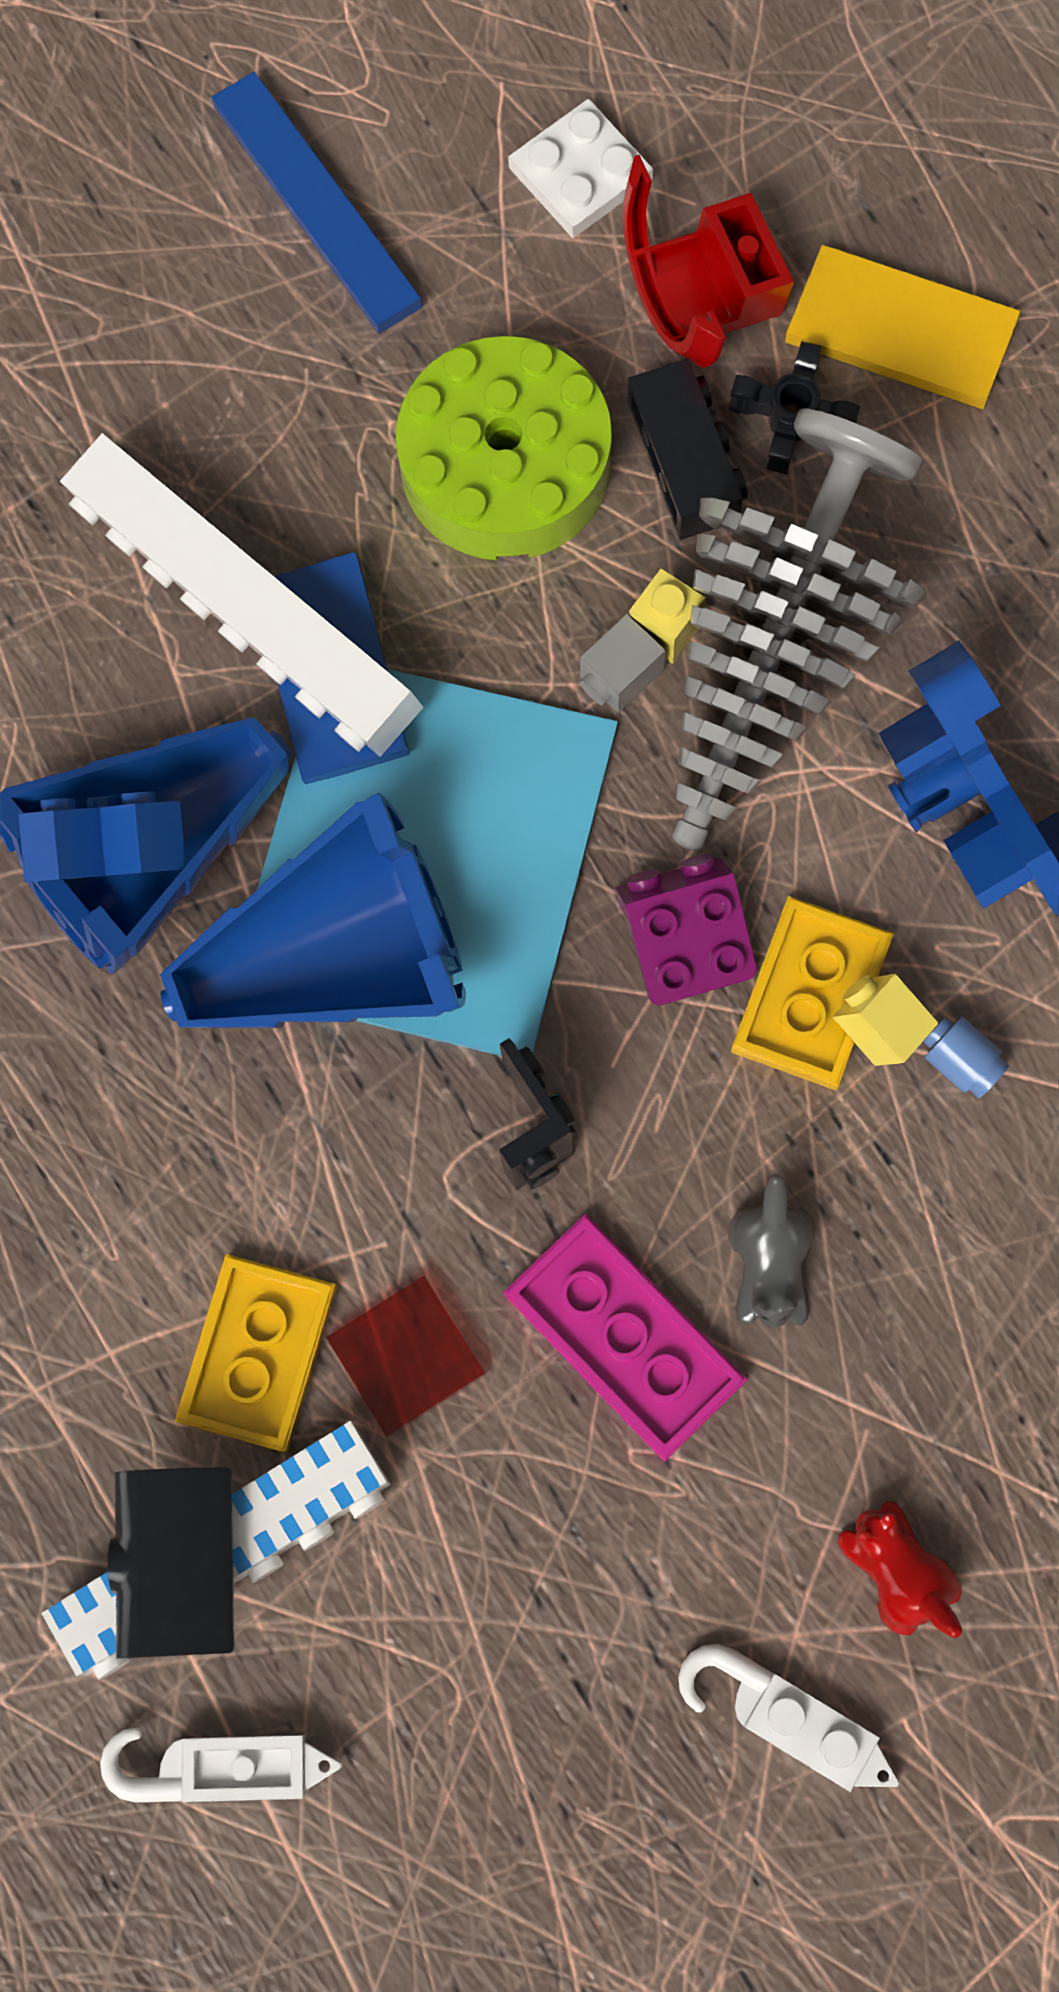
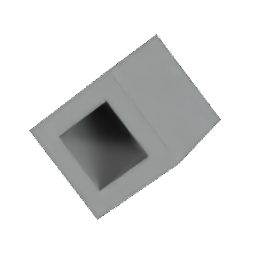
(621, 664)

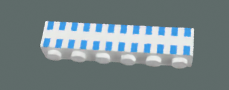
(269, 1517)

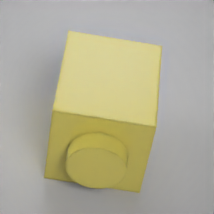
(666, 612)
(884, 1019)

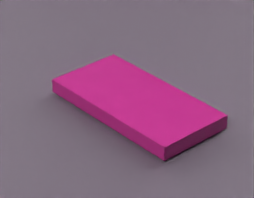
(625, 1337)

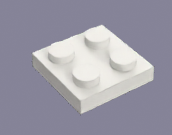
(577, 167)

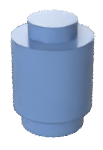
(965, 1056)

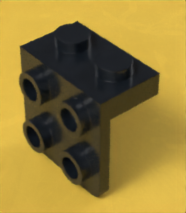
(535, 1155)

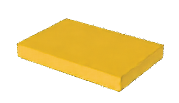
(801, 989)
(256, 1353)

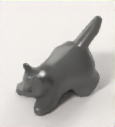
(772, 1247)

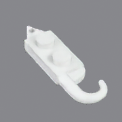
(792, 1719)
(220, 1769)

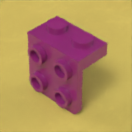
(687, 929)

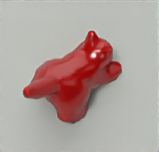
(908, 1579)

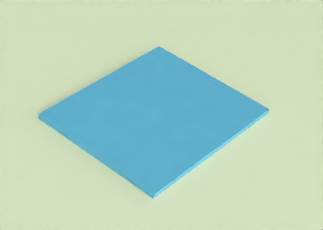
(503, 818)

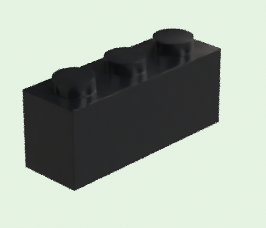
(684, 444)

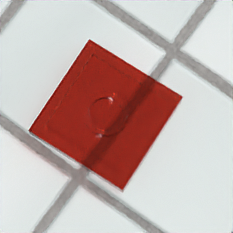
(405, 1356)

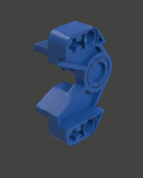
(949, 764)

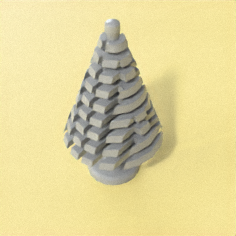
(800, 578)

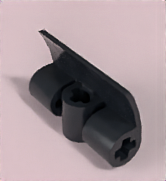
(173, 1562)

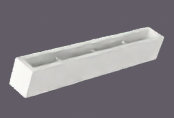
(242, 596)

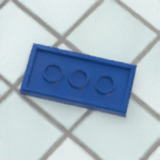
(341, 597)

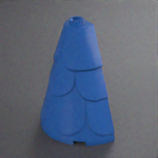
(221, 786)
(326, 938)

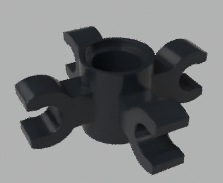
(753, 397)

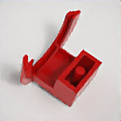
(708, 279)

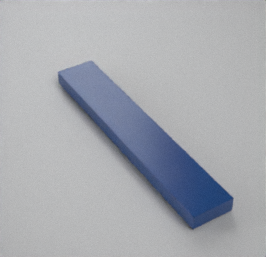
(316, 202)

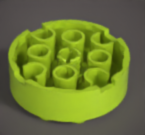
(504, 398)

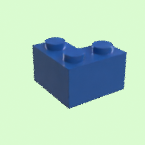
(102, 837)

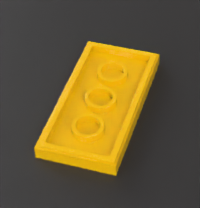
(903, 326)

